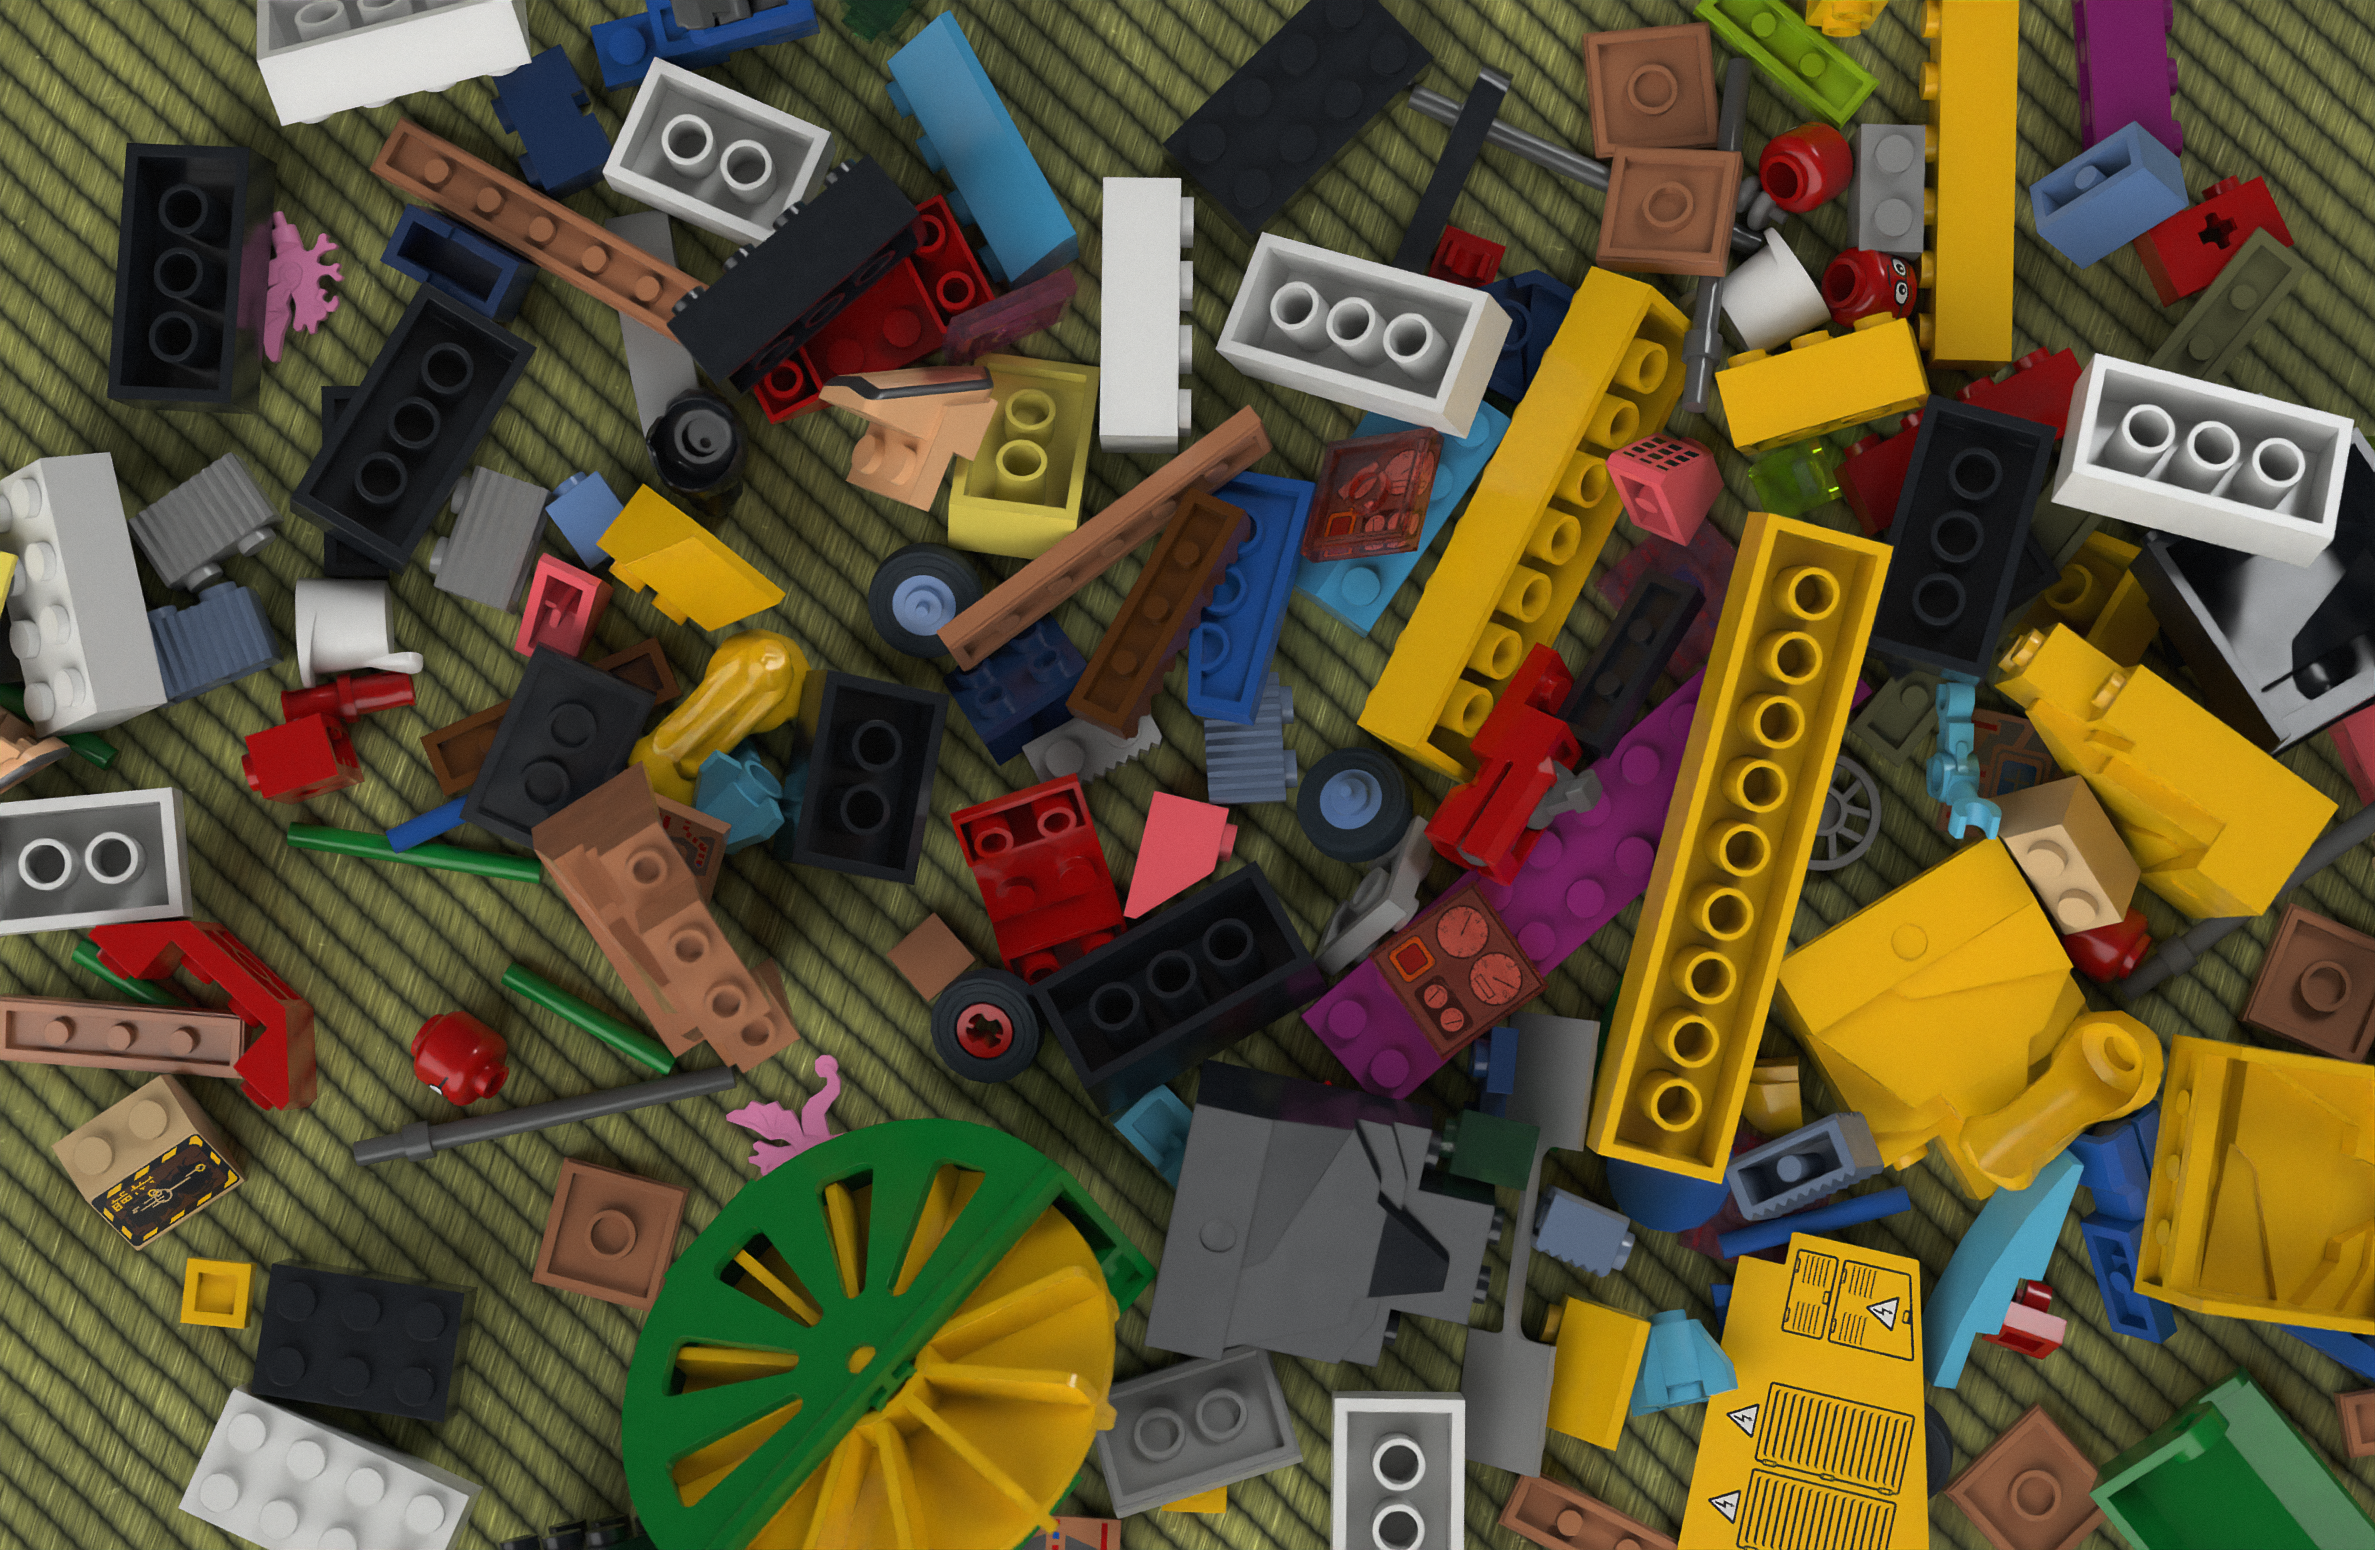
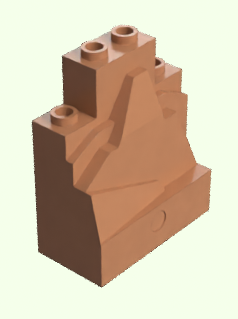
(656, 927)

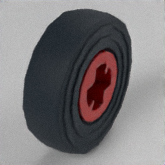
(979, 1054)

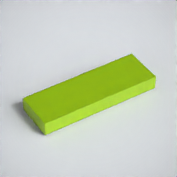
(1792, 55)

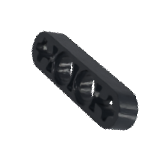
(1452, 169)

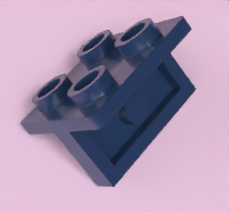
(1019, 688)

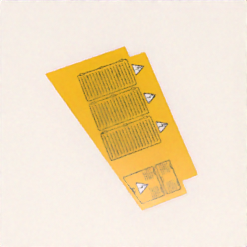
(1826, 1412)

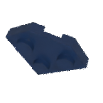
(1537, 310)

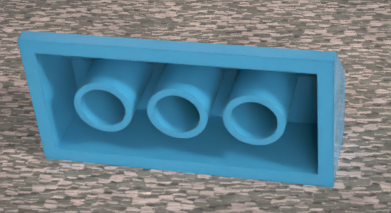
(981, 154)
(1363, 587)

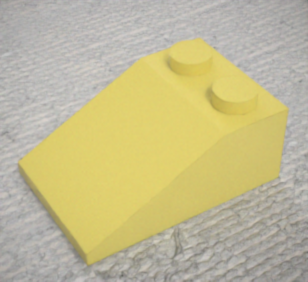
(1032, 462)

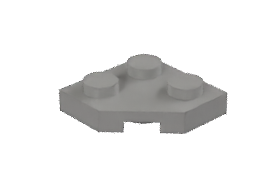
(1379, 903)

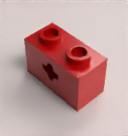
(2174, 252)
(301, 759)

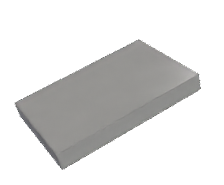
(1195, 1429)

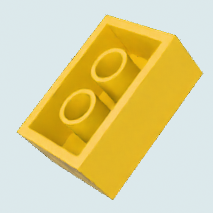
(1823, 384)

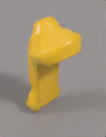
(746, 690)
(2095, 1074)

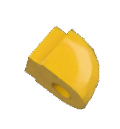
(1774, 1096)

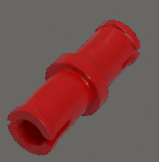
(350, 696)

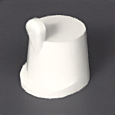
(1768, 298)
(346, 628)

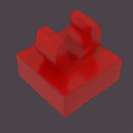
(1466, 259)
(2028, 1325)

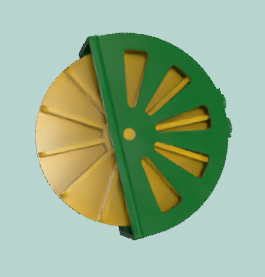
(881, 1350)

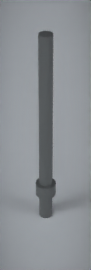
(1547, 154)
(1703, 343)
(2179, 953)
(423, 1140)

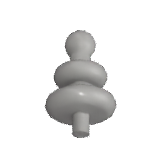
(1761, 205)

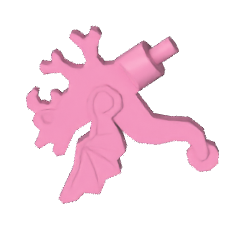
(296, 276)
(778, 1123)

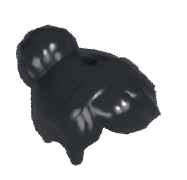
(701, 474)

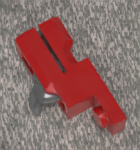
(1521, 776)

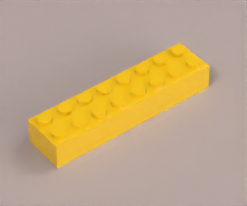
(1531, 522)

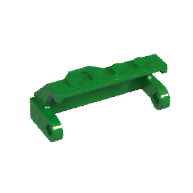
(2229, 1478)

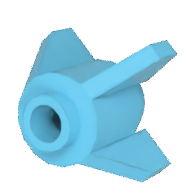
(740, 794)
(1679, 1365)

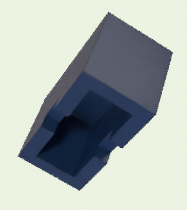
(545, 107)
(460, 263)

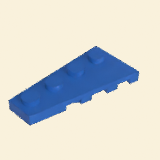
(1242, 626)

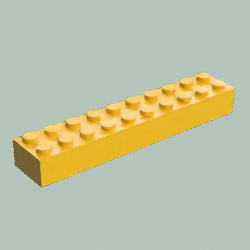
(1736, 845)

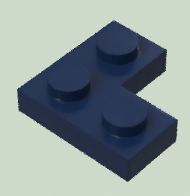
(1493, 1063)

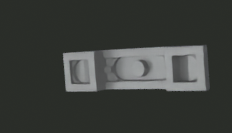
(655, 363)

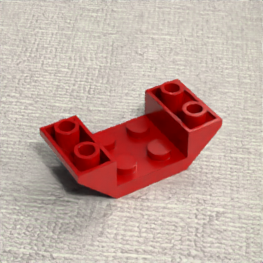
(887, 326)
(1041, 876)
(282, 1061)

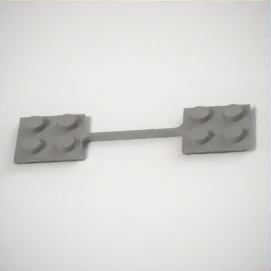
(1503, 1372)

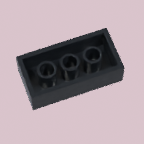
(1295, 111)
(798, 277)
(192, 278)
(412, 428)
(1958, 539)
(1179, 988)

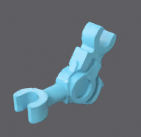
(1954, 769)

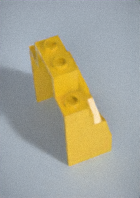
(2187, 794)
(1933, 1004)
(2263, 1187)

